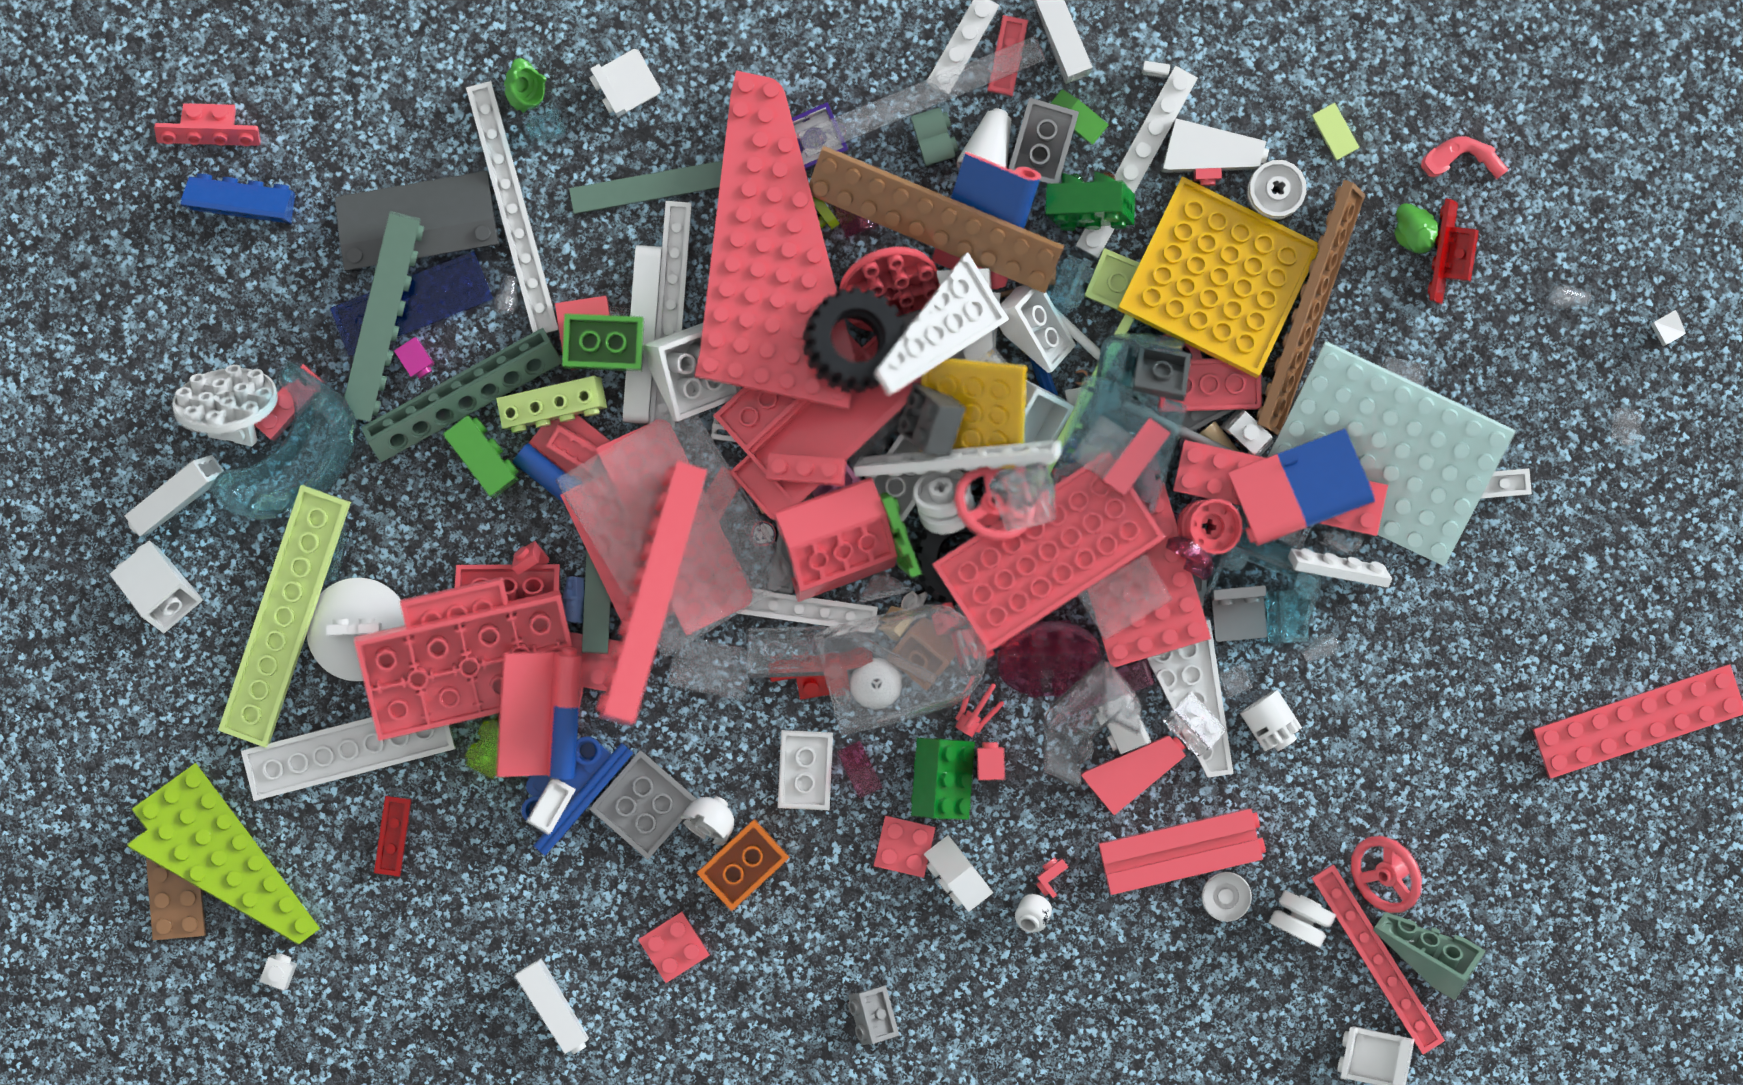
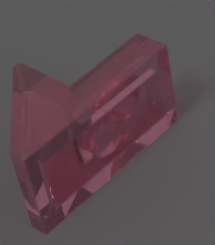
(859, 769)

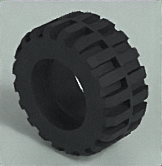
(820, 348)
(927, 553)

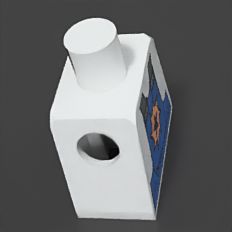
(1246, 433)

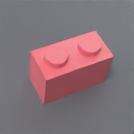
(990, 761)

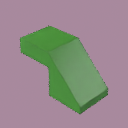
(1088, 124)

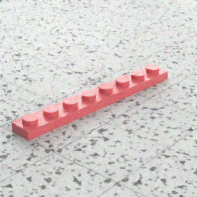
(1377, 959)

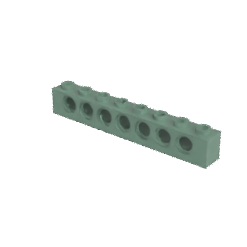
(461, 395)

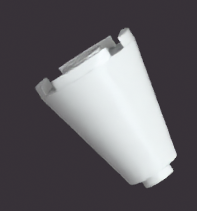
(990, 138)

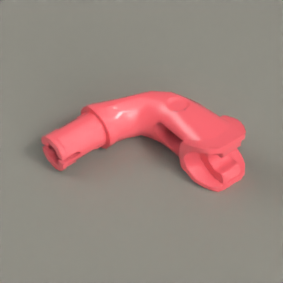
(1439, 158)

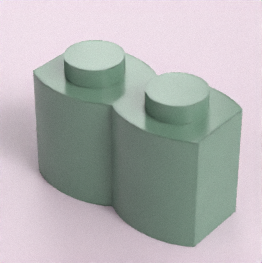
(933, 136)

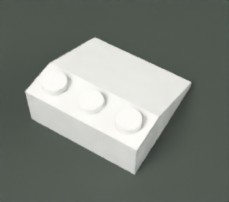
(673, 367)

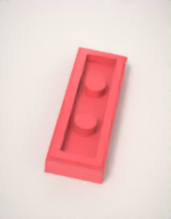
(1011, 32)
(1136, 457)

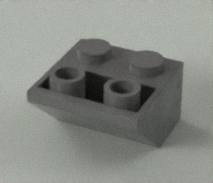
(931, 420)

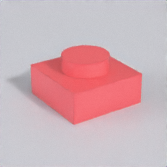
(1207, 176)

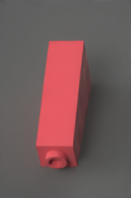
(1130, 774)

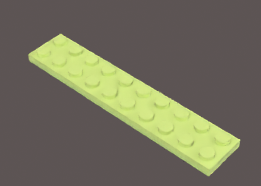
(284, 616)

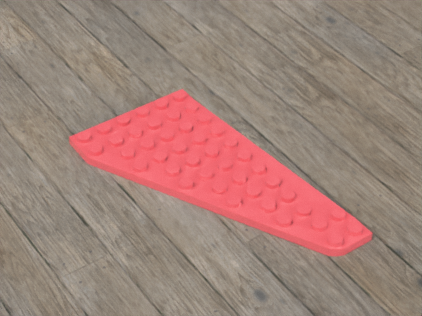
(766, 256)

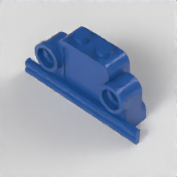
(593, 772)

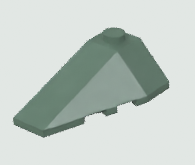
(1436, 957)

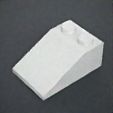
(1036, 327)

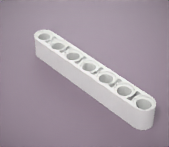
(643, 304)

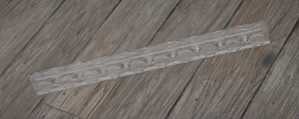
(921, 96)

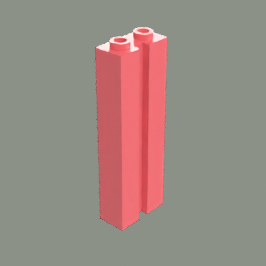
(1181, 851)

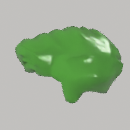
(524, 86)
(1415, 228)

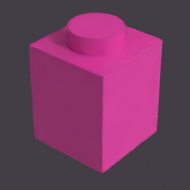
(415, 358)

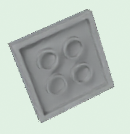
(643, 804)

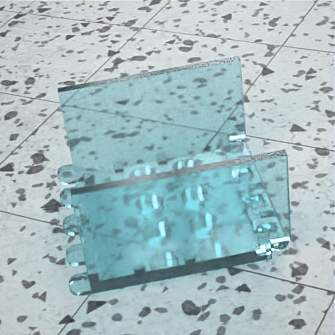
(1131, 416)

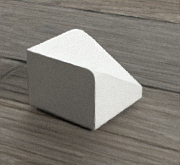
(1668, 328)

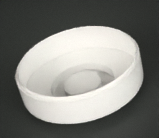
(1226, 896)

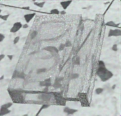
(1102, 446)

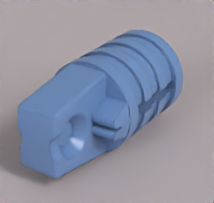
(574, 599)

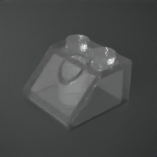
(1024, 496)

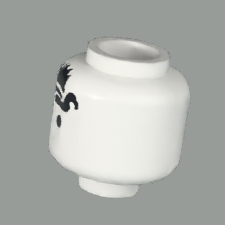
(1033, 913)

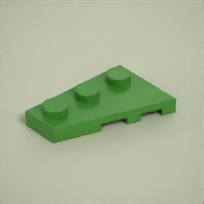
(905, 554)

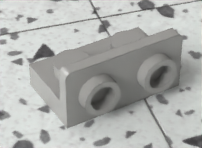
(873, 1015)

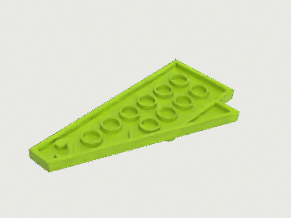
(206, 845)

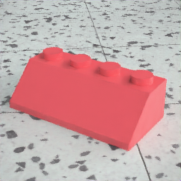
(532, 582)

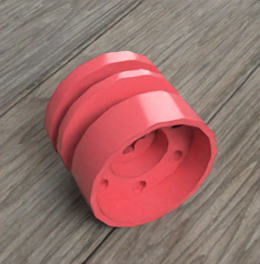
(1222, 521)

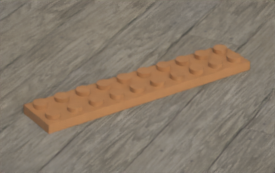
(934, 219)
(1312, 306)

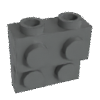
(1161, 373)

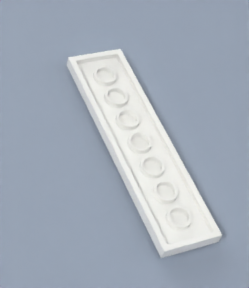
(335, 755)

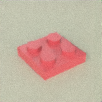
(903, 846)
(674, 947)

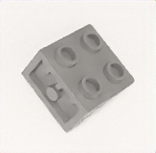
(1239, 613)

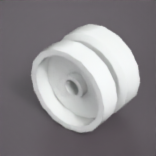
(1281, 175)
(935, 501)
(1302, 918)

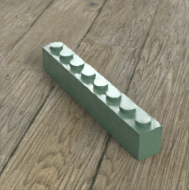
(381, 313)

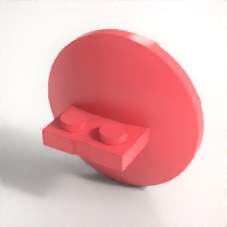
(896, 273)

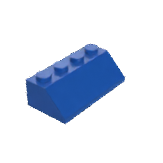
(238, 199)

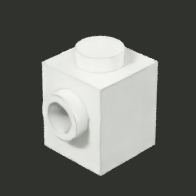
(278, 971)

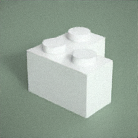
(957, 874)

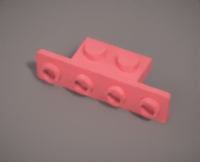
(207, 125)

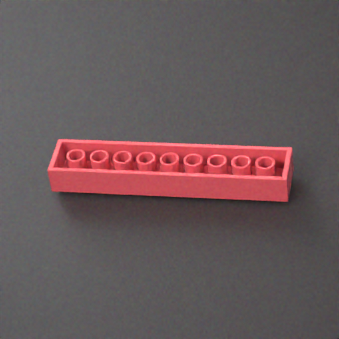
(652, 594)

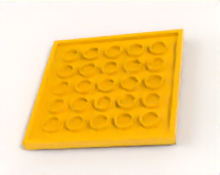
(1219, 277)

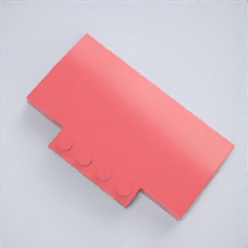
(451, 654)

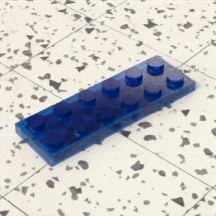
(430, 298)

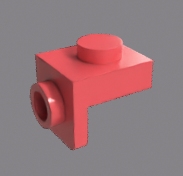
(527, 557)
(1051, 870)

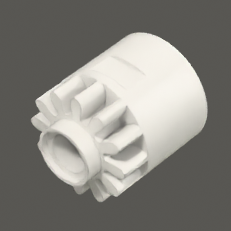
(1271, 721)

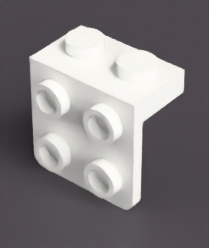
(625, 82)

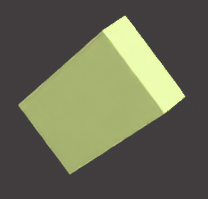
(1335, 131)

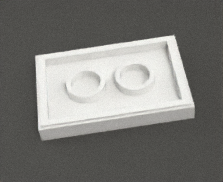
(805, 770)

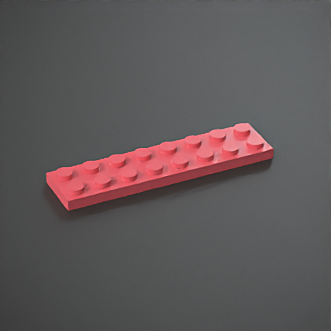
(1205, 471)
(1639, 721)

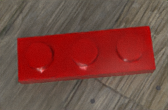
(392, 836)

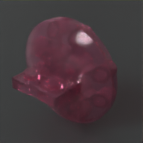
(1047, 657)

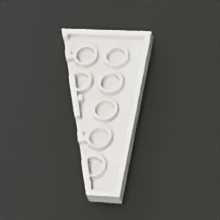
(950, 320)
(1196, 671)

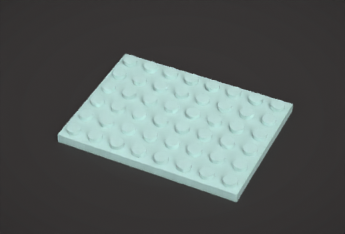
(1405, 437)

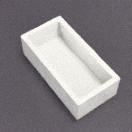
(1044, 414)

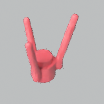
(969, 722)

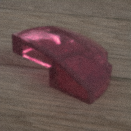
(1197, 560)

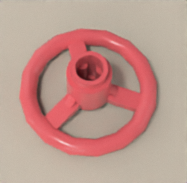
(986, 511)
(1395, 866)

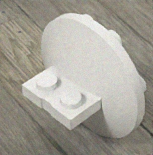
(226, 403)
(348, 611)

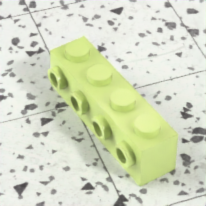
(551, 403)

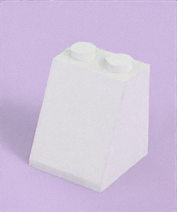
(155, 587)

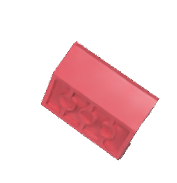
(837, 538)

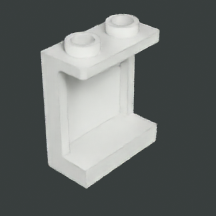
(1375, 1057)

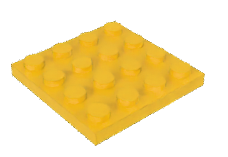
(992, 399)

